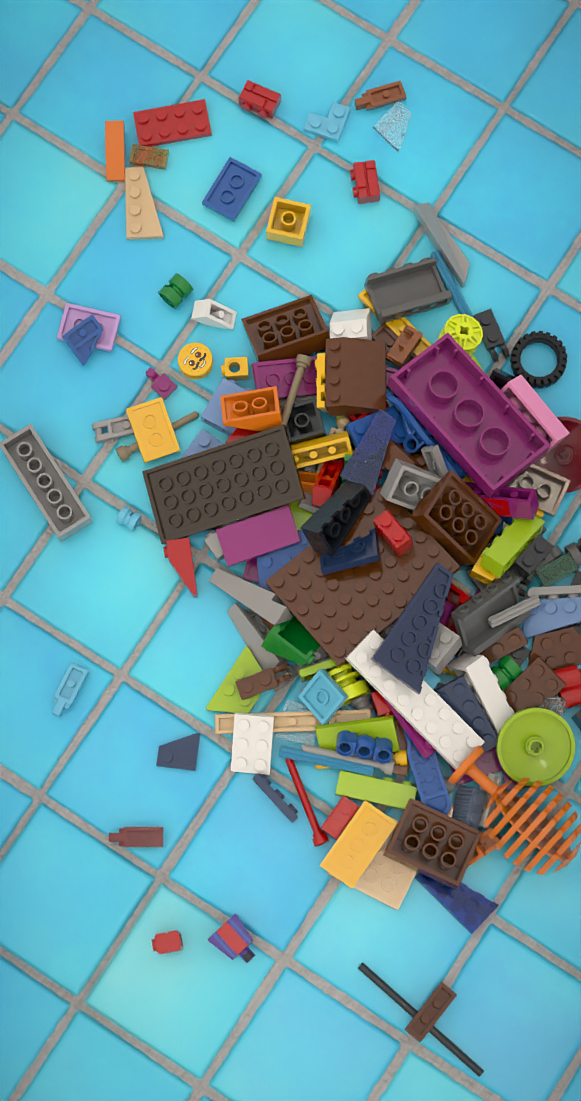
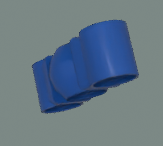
(364, 746)

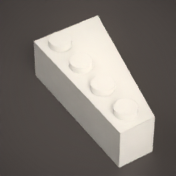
(484, 686)

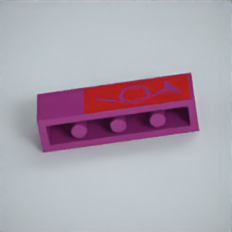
(510, 501)

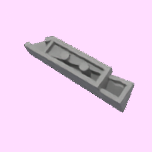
(442, 241)
(252, 596)
(254, 631)

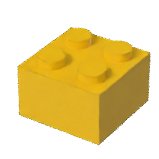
(288, 222)

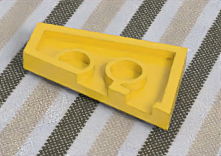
(320, 365)

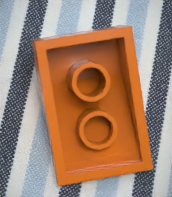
(252, 409)

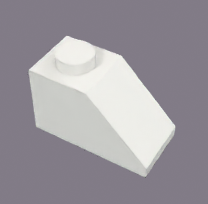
(213, 314)

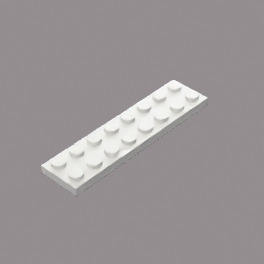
(424, 711)

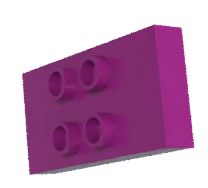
(468, 415)

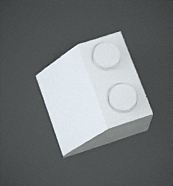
(351, 324)

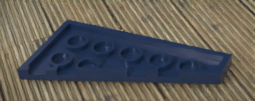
(412, 637)

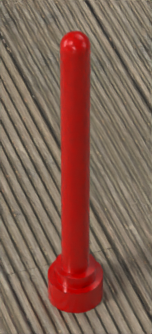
(319, 837)

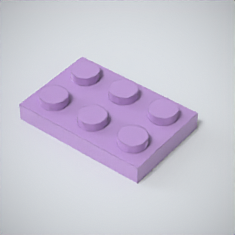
(76, 314)

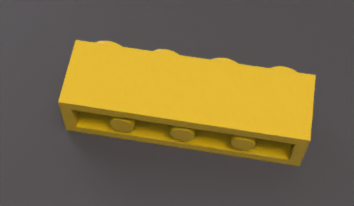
(322, 449)

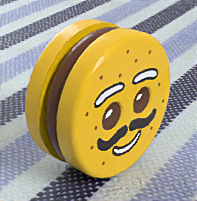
(195, 361)

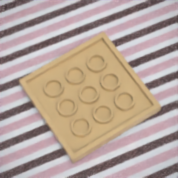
(385, 878)

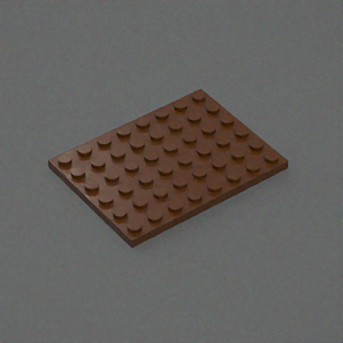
(352, 602)

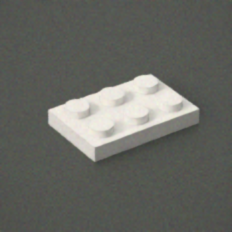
(252, 743)

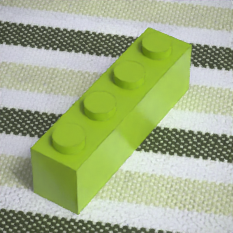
(510, 544)
(374, 790)

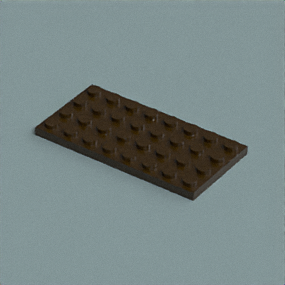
(224, 484)

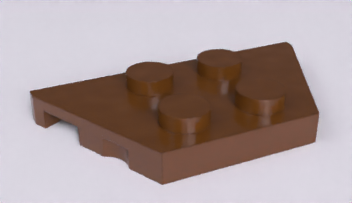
(557, 648)

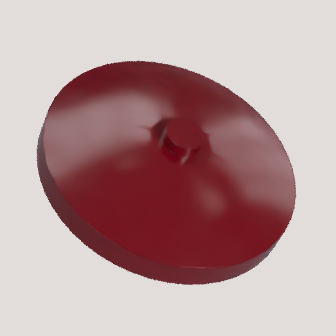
(566, 456)

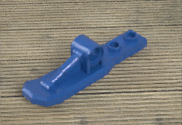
(417, 432)
(428, 778)

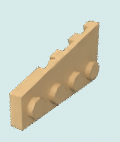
(141, 213)

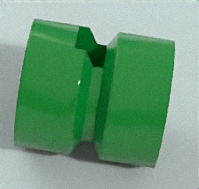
(175, 291)
(506, 671)

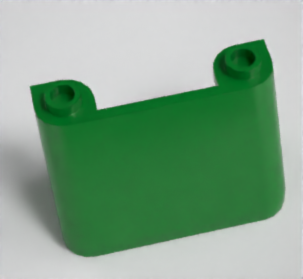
(291, 642)

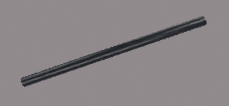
(412, 1012)

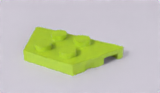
(227, 696)

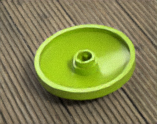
(535, 746)

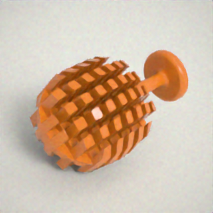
(524, 818)

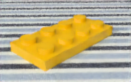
(358, 844)

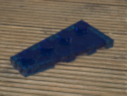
(369, 454)
(462, 903)

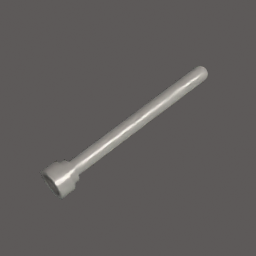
(388, 768)

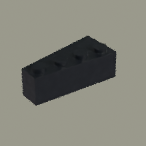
(336, 517)

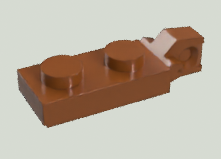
(381, 96)

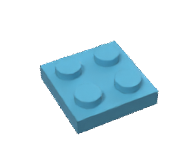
(323, 696)

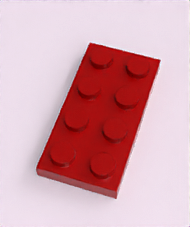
(172, 123)

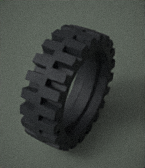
(549, 340)

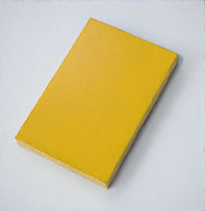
(153, 430)

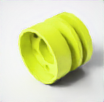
(465, 332)
(347, 681)

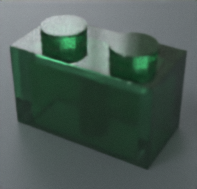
(556, 571)

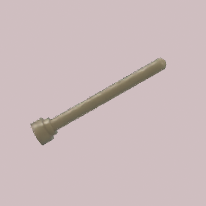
(302, 363)
(125, 452)

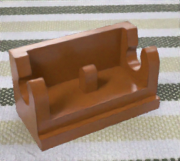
(404, 346)

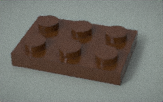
(533, 686)

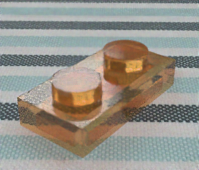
(149, 156)

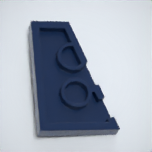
(358, 553)

